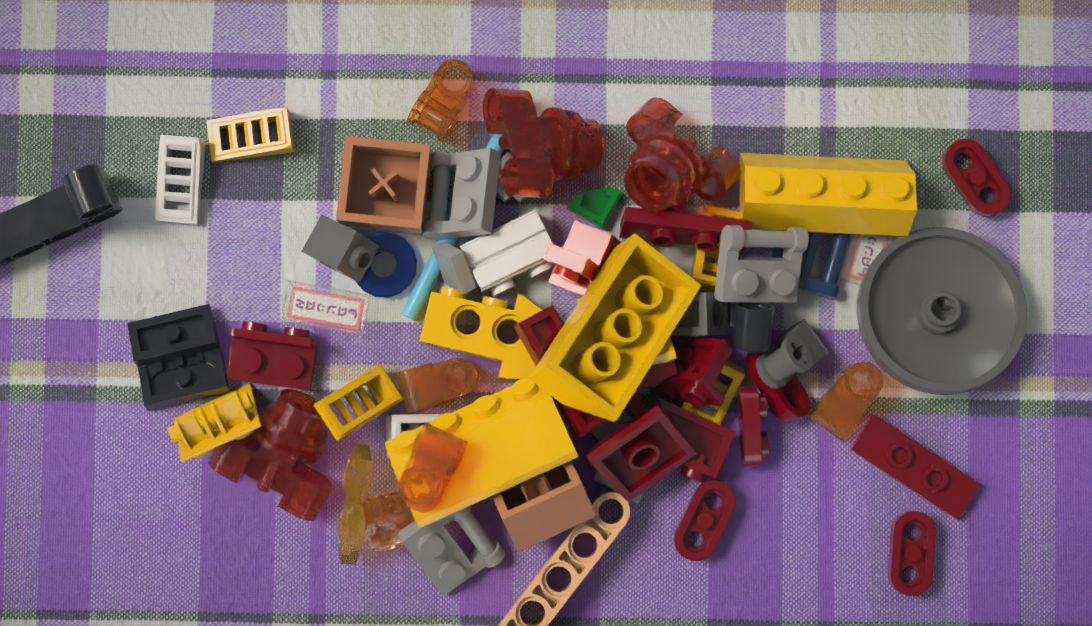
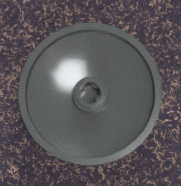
(941, 311)

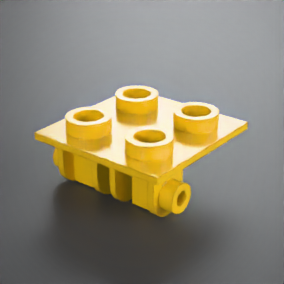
(215, 423)

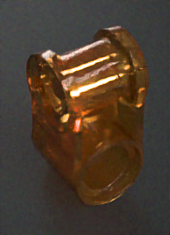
(442, 101)
(430, 383)
(844, 407)
(432, 460)
(394, 517)

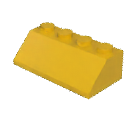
(827, 194)
(616, 330)
(508, 442)

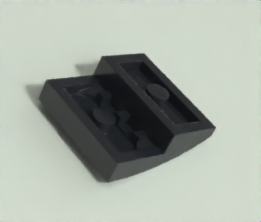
(178, 357)

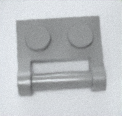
(472, 193)
(759, 277)
(443, 557)

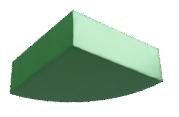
(595, 205)

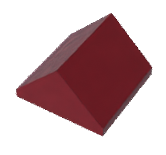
(641, 451)

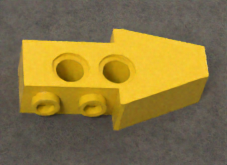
(441, 330)

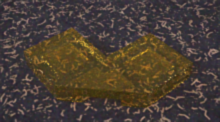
(351, 523)

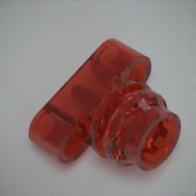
(542, 147)
(667, 167)
(277, 454)

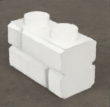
(509, 253)

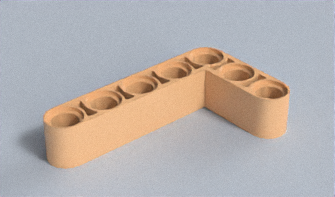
(565, 557)

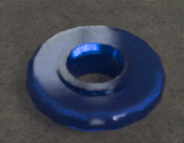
(405, 269)

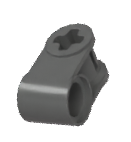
(791, 354)

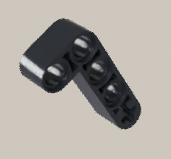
(75, 206)

